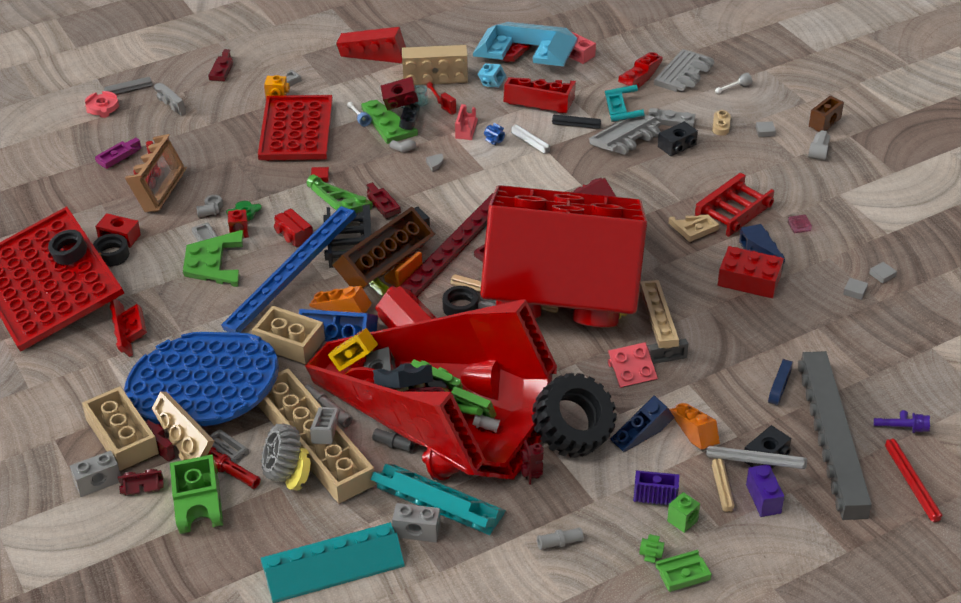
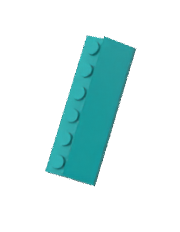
(433, 494)
(332, 562)

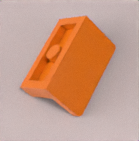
(404, 270)

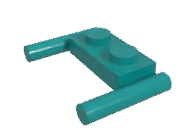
(617, 106)

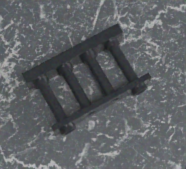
(364, 229)

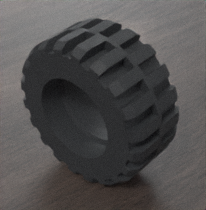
(590, 398)

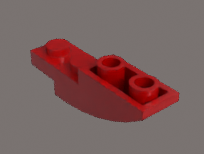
(642, 70)

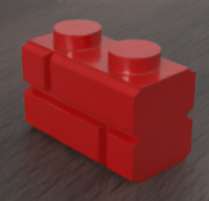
(292, 227)

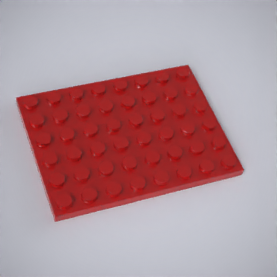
(44, 295)

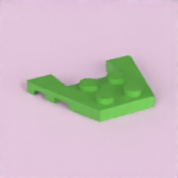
(204, 259)

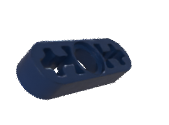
(780, 382)

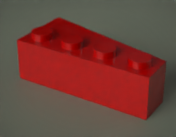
(374, 44)
(540, 94)

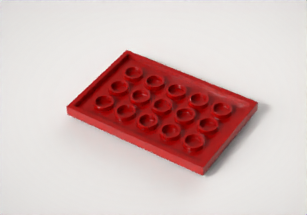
(295, 127)

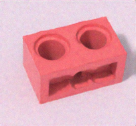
(583, 49)

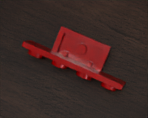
(128, 325)

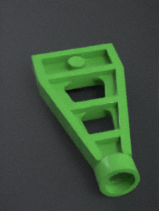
(351, 201)

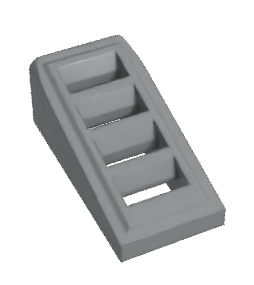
(324, 425)

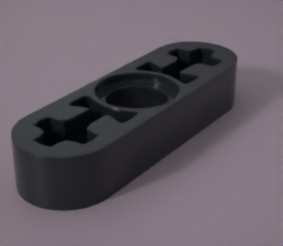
(409, 116)

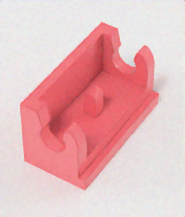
(465, 123)

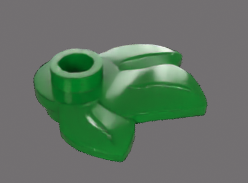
(246, 205)

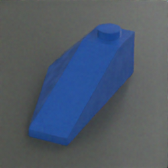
(342, 324)

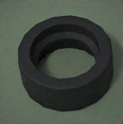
(110, 241)
(71, 255)
(459, 293)

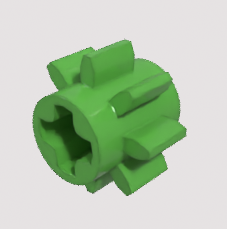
(652, 548)

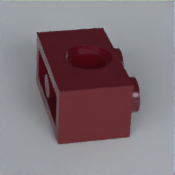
(399, 93)

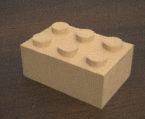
(290, 333)

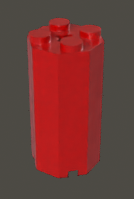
(401, 308)

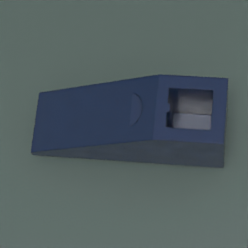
(758, 239)
(643, 424)

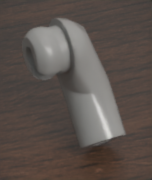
(404, 146)

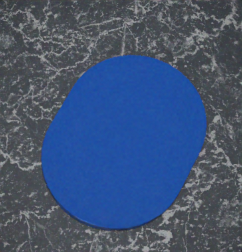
(206, 374)

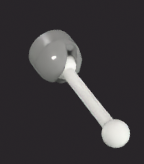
(744, 80)

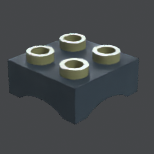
(403, 377)

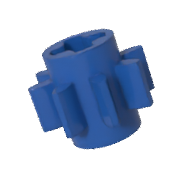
(494, 134)

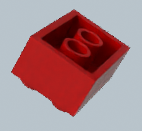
(750, 272)

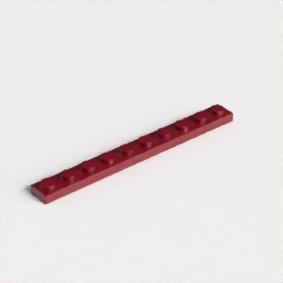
(448, 250)

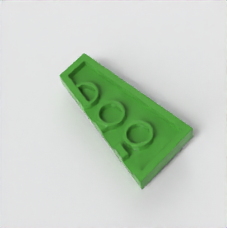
(386, 122)

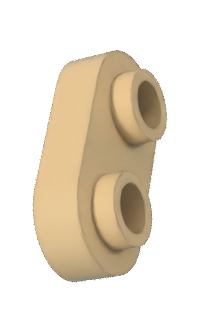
(721, 122)

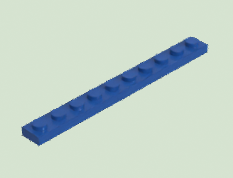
(288, 270)

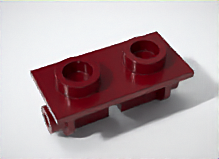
(532, 459)
(131, 482)

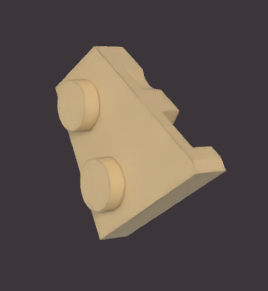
(694, 226)

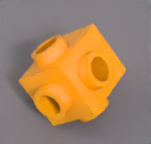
(276, 85)

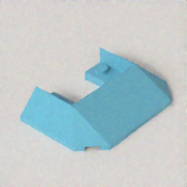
(553, 42)

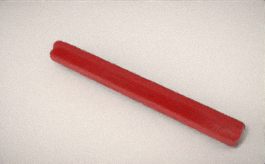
(913, 480)

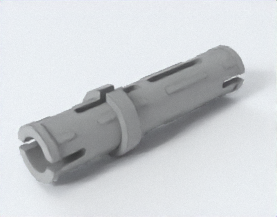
(344, 418)

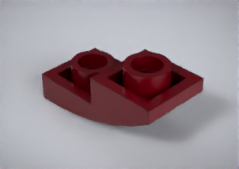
(164, 445)

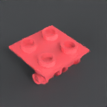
(632, 364)

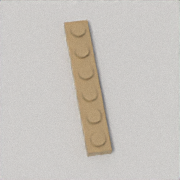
(659, 314)

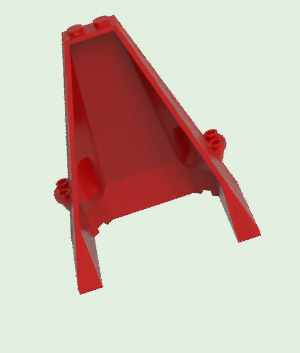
(493, 354)

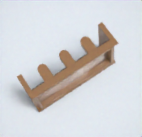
(157, 175)

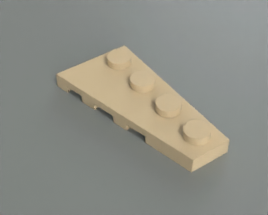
(182, 428)

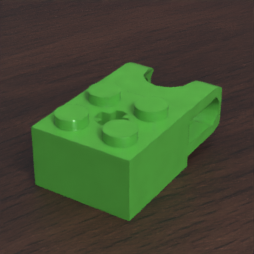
(196, 492)

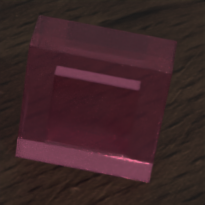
(799, 223)

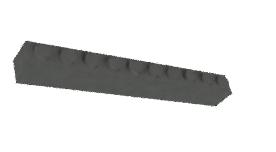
(834, 436)

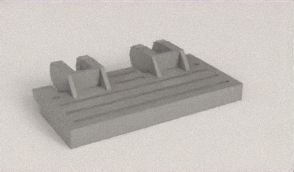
(683, 71)
(621, 135)

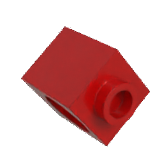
(238, 221)

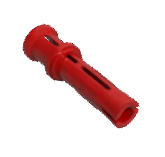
(225, 464)

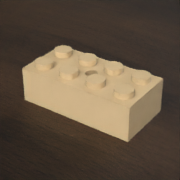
(435, 64)
(120, 428)

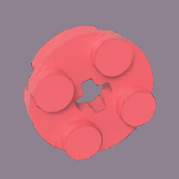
(102, 103)

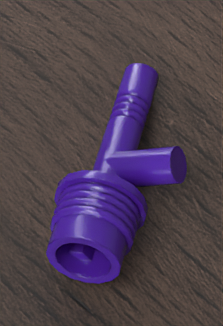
(919, 422)

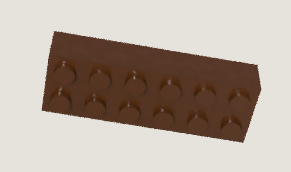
(384, 249)

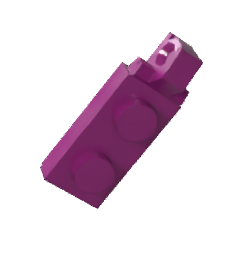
(118, 152)

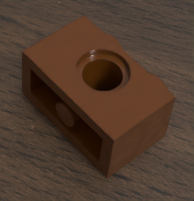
(826, 114)

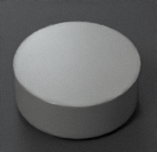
(214, 198)

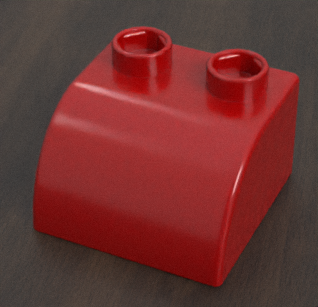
(565, 252)

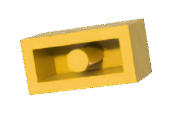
(352, 349)

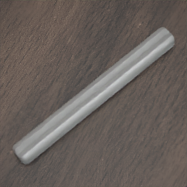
(757, 457)

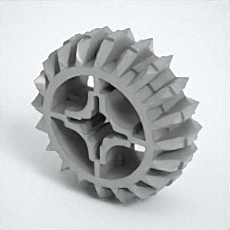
(281, 452)

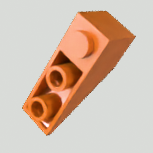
(343, 300)
(696, 425)

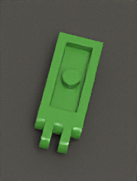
(441, 374)

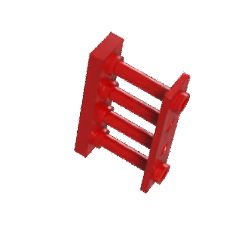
(729, 191)

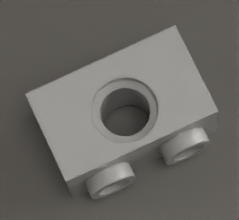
(95, 473)
(416, 522)

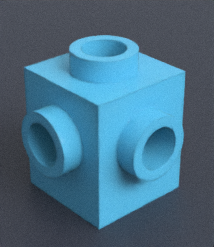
(492, 75)

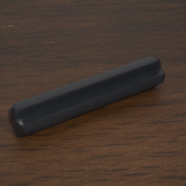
(576, 121)

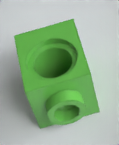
(683, 512)

